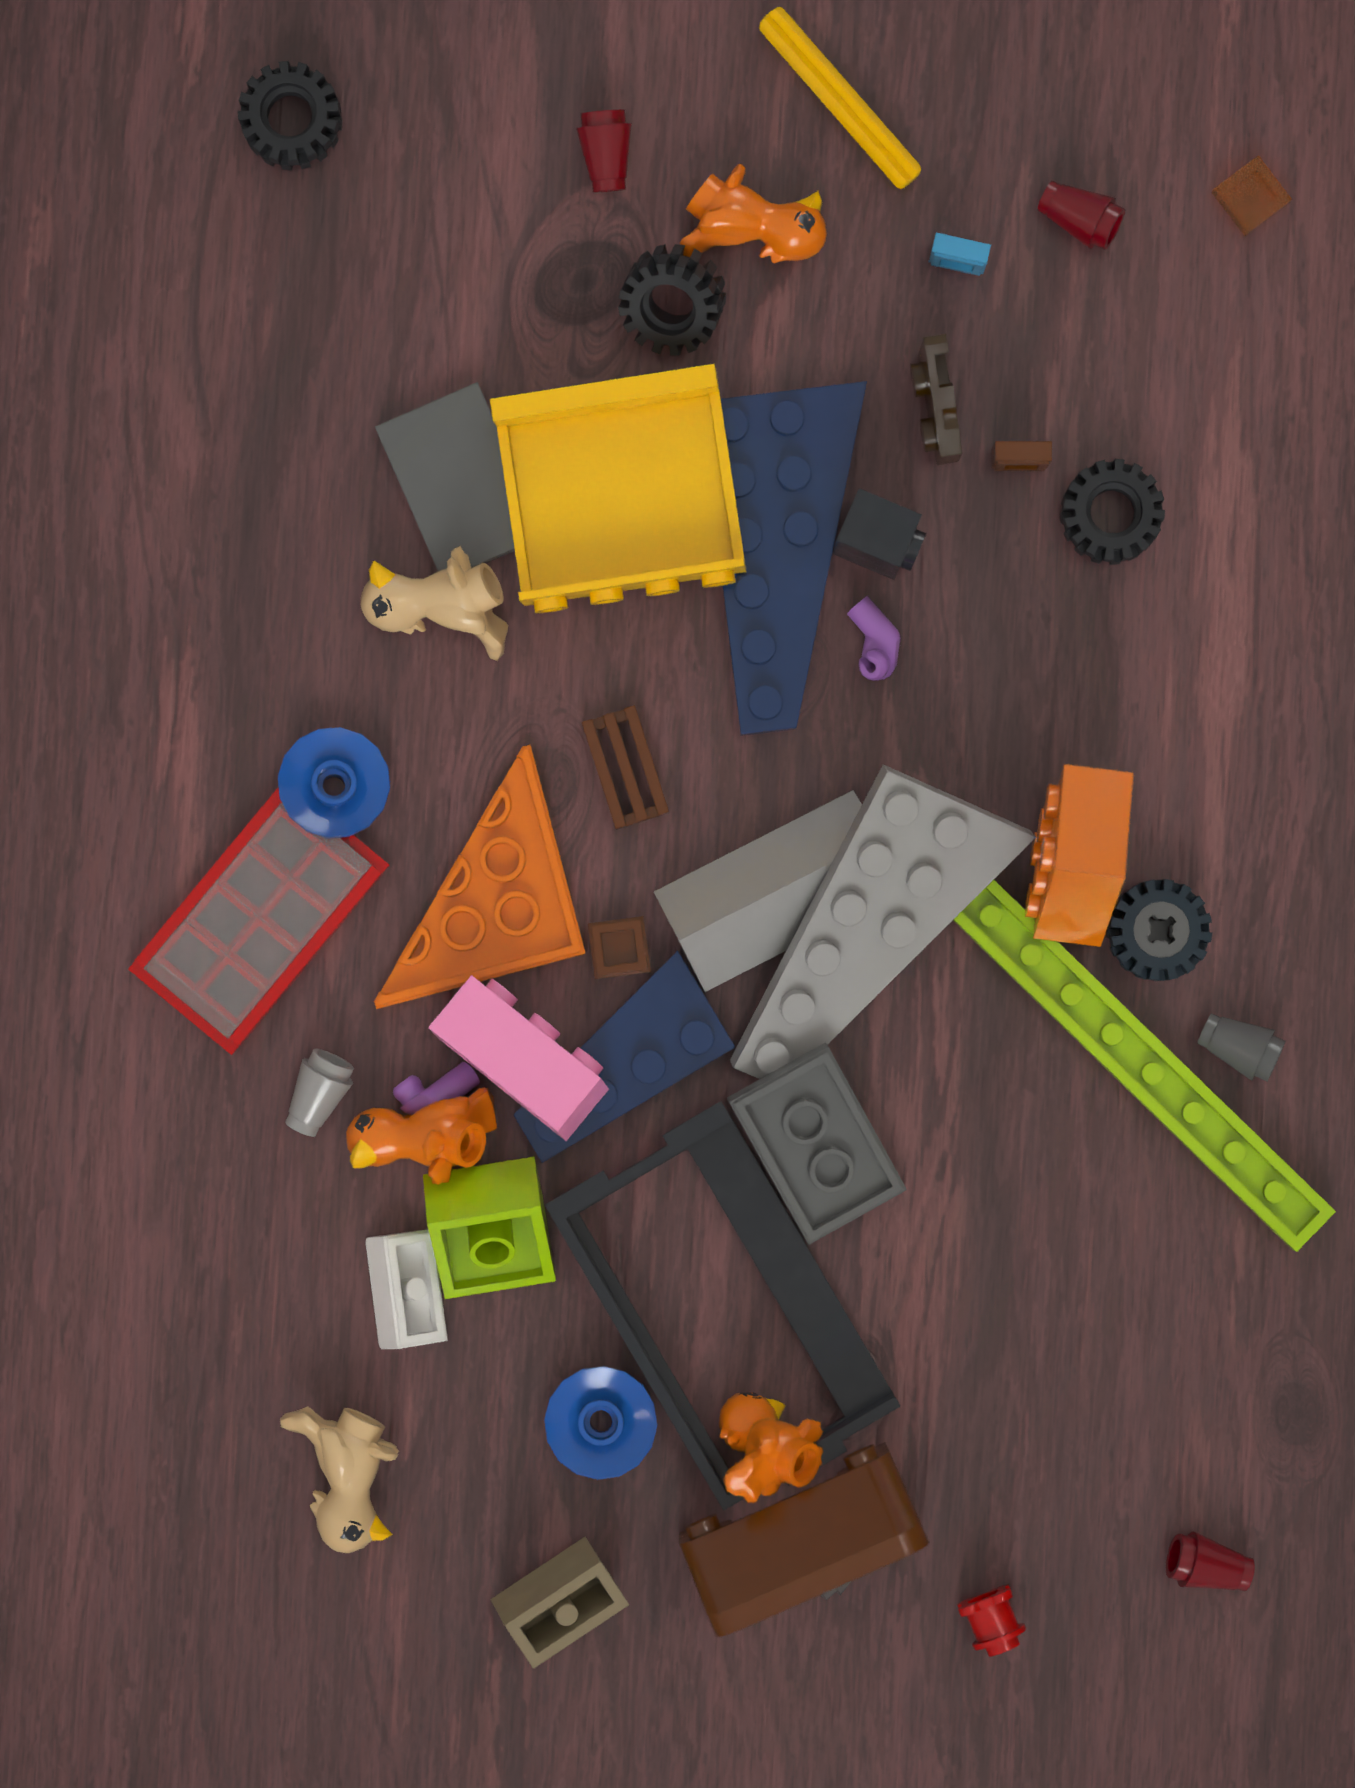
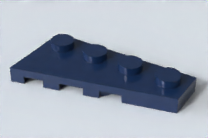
(644, 1049)

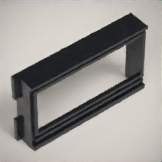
(782, 1262)

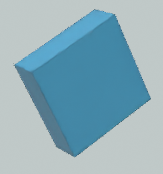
(959, 254)

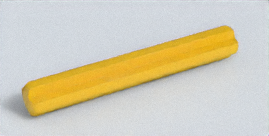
(840, 97)

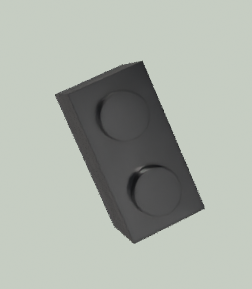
(879, 535)

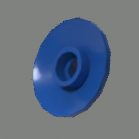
(338, 755)
(593, 1451)

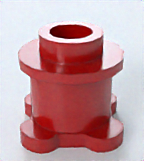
(992, 1620)

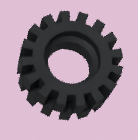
(277, 84)
(660, 325)
(1136, 487)

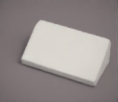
(405, 1290)

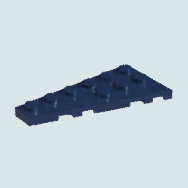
(789, 487)

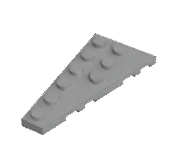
(888, 893)

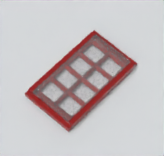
(255, 923)

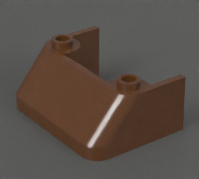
(803, 1543)

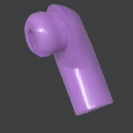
(880, 641)
(451, 1085)

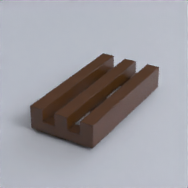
(610, 722)

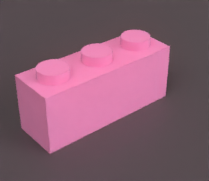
(520, 1055)

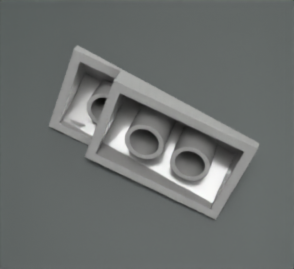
(757, 895)

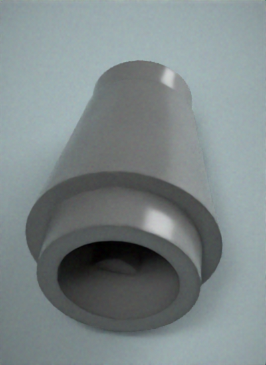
(1242, 1045)

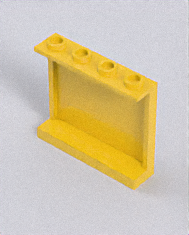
(619, 487)

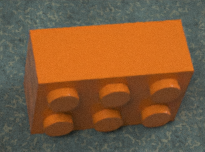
(1080, 855)

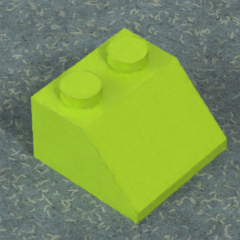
(489, 1228)

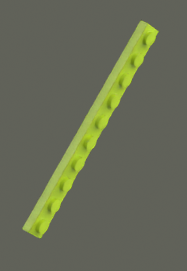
(1145, 1067)

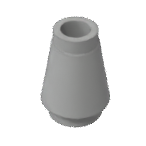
(318, 1091)

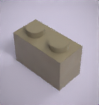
(559, 1602)

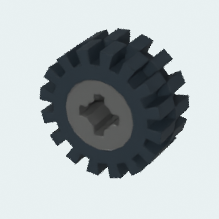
(1144, 943)

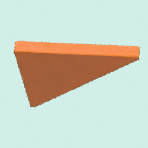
(500, 903)

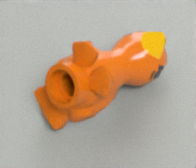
(738, 214)
(435, 1136)
(772, 1448)

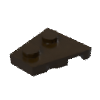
(931, 379)

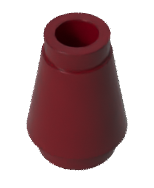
(605, 148)
(1082, 213)
(1207, 1564)

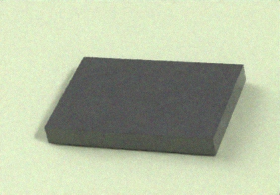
(452, 476)
(817, 1143)

